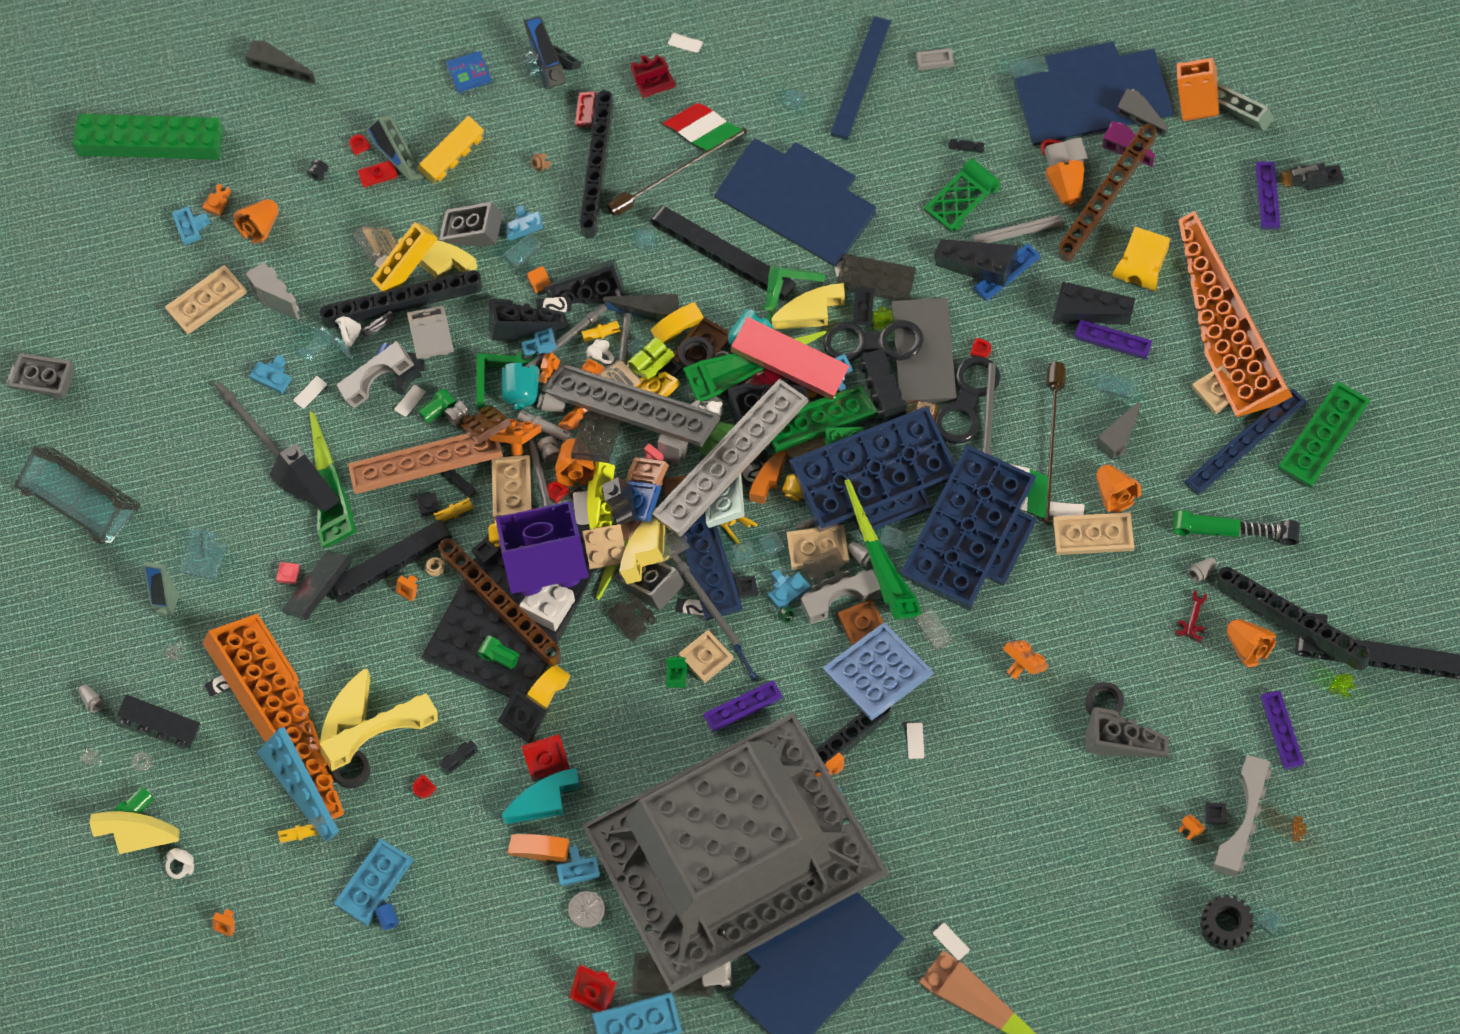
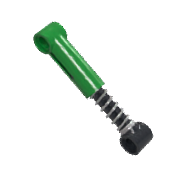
(1188, 523)

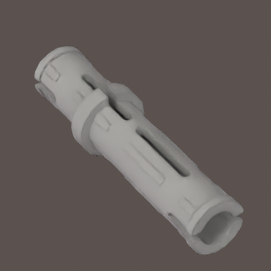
(546, 427)

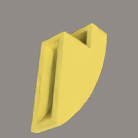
(444, 257)
(809, 308)
(642, 549)
(349, 706)
(133, 830)

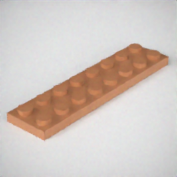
(420, 462)

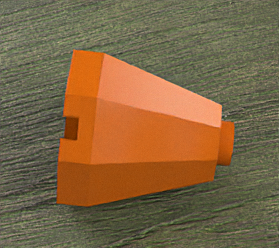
(1066, 181)
(256, 220)
(572, 470)
(1117, 488)
(1250, 641)

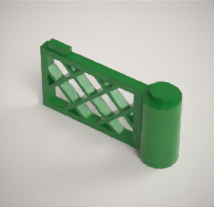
(979, 179)

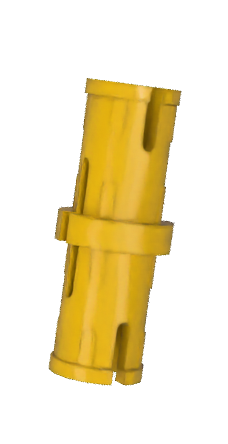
(600, 331)
(454, 510)
(297, 833)

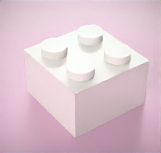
(548, 605)

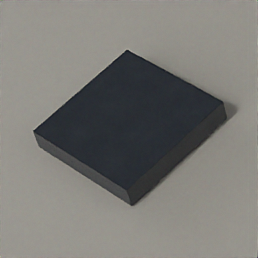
(523, 715)

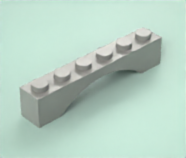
(1231, 852)

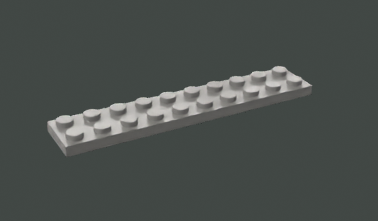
(729, 457)

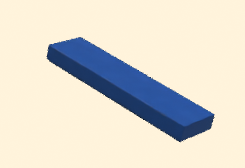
(1026, 257)

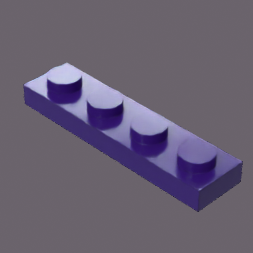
(1267, 195)
(1113, 339)
(742, 706)
(1282, 730)

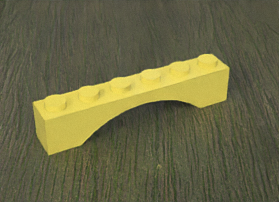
(412, 714)

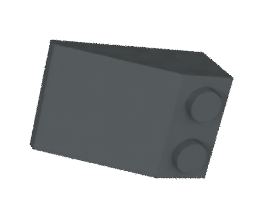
(472, 225)
(657, 584)

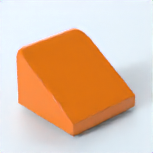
(538, 279)

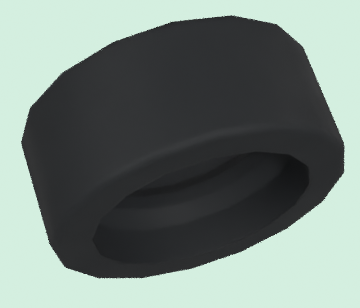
(691, 343)
(1105, 687)
(358, 781)

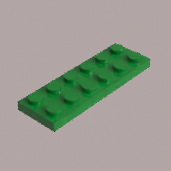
(845, 410)
(1324, 434)

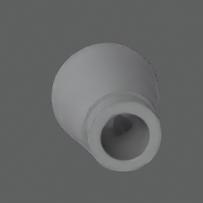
(550, 403)
(861, 554)
(1202, 569)
(90, 698)

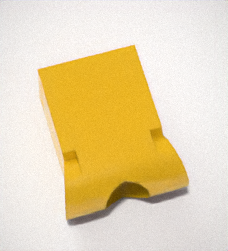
(1142, 259)

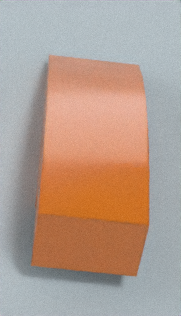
(768, 477)
(539, 847)

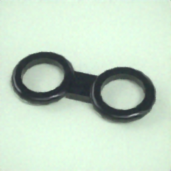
(874, 340)
(966, 401)

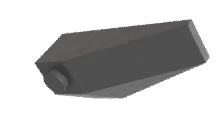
(1116, 736)

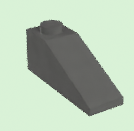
(1137, 109)
(1116, 437)

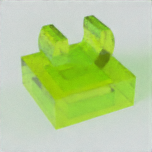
(882, 318)
(1341, 684)

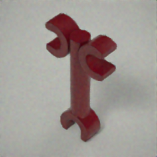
(1190, 629)

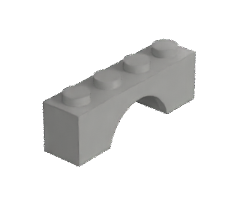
(357, 385)
(862, 586)

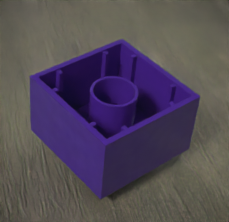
(541, 548)

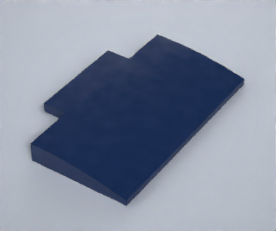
(1085, 89)
(798, 198)
(886, 467)
(973, 529)
(816, 966)

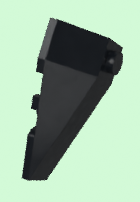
(590, 284)
(516, 321)
(745, 396)
(300, 477)

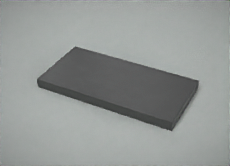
(931, 372)

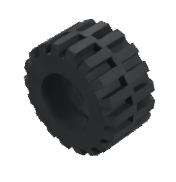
(1229, 906)

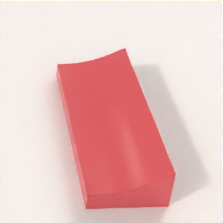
(789, 358)

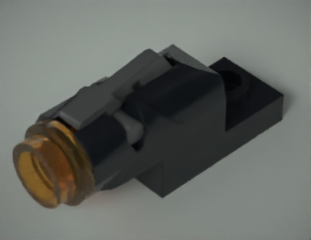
(1312, 176)

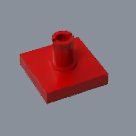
(545, 757)
(592, 989)

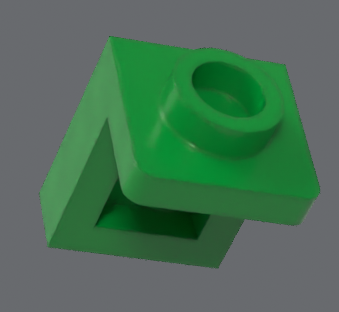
(676, 672)

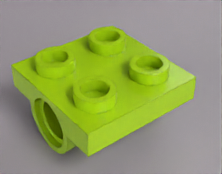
(650, 359)

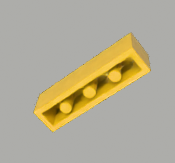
(450, 150)
(404, 257)

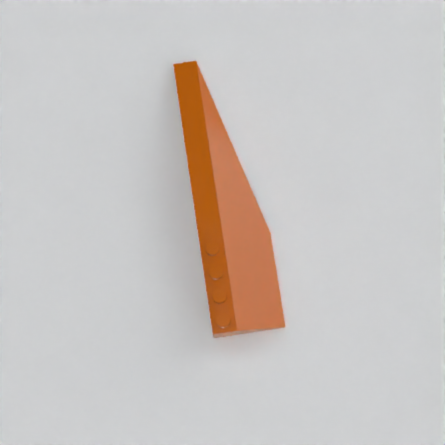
(1228, 328)
(270, 694)

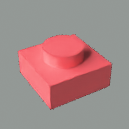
(652, 453)
(288, 573)

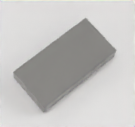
(934, 59)

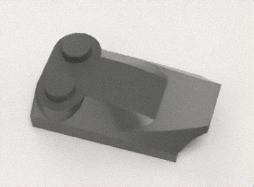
(41, 375)

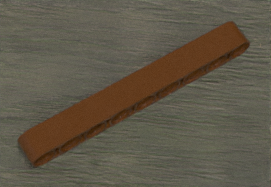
(1111, 185)
(504, 609)

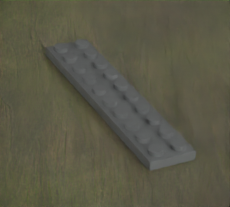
(631, 404)

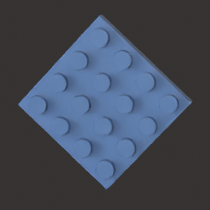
(877, 671)

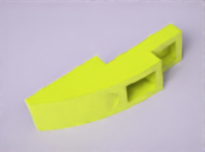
(598, 509)

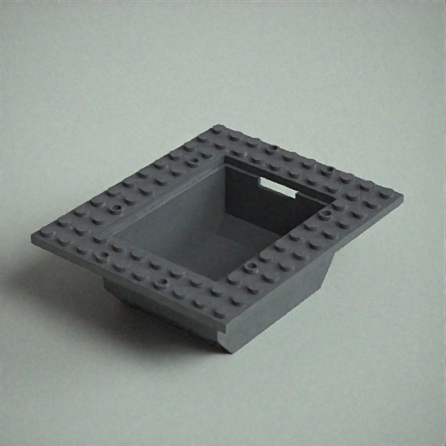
(734, 851)

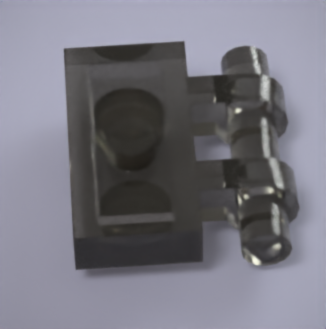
(823, 564)
(627, 621)

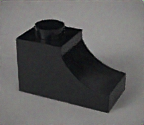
(411, 374)
(620, 498)

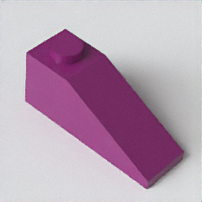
(1118, 139)

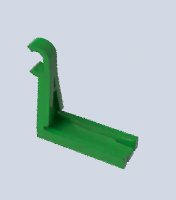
(775, 284)
(493, 361)

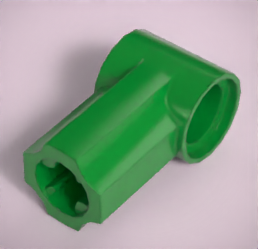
(441, 401)
(494, 651)
(136, 802)

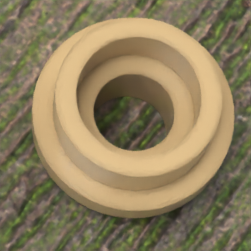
(432, 562)

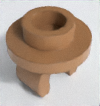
(538, 162)

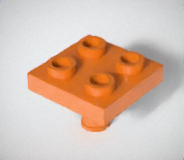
(517, 434)
(1024, 658)

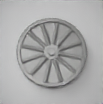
(586, 909)

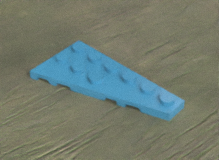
(291, 772)

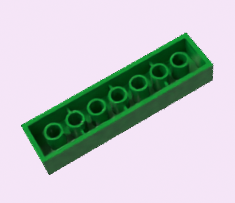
(148, 136)

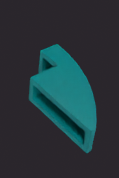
(542, 798)

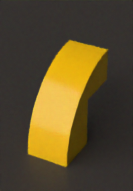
(672, 325)
(549, 683)

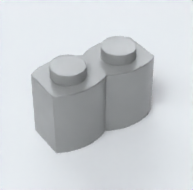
(1065, 152)

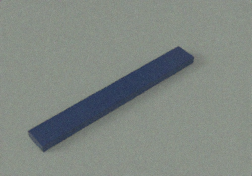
(860, 78)
(1243, 443)

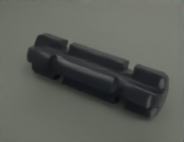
(966, 145)
(378, 324)
(460, 482)

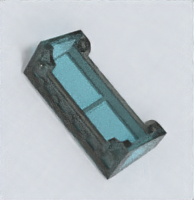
(76, 493)

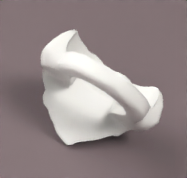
(349, 330)
(596, 350)
(713, 404)
(182, 856)

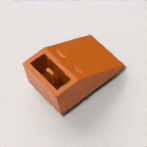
(1198, 89)

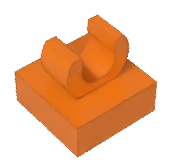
(593, 367)
(407, 587)
(1193, 825)
(224, 923)

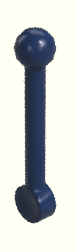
(737, 648)

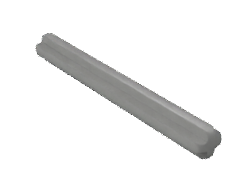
(1019, 229)

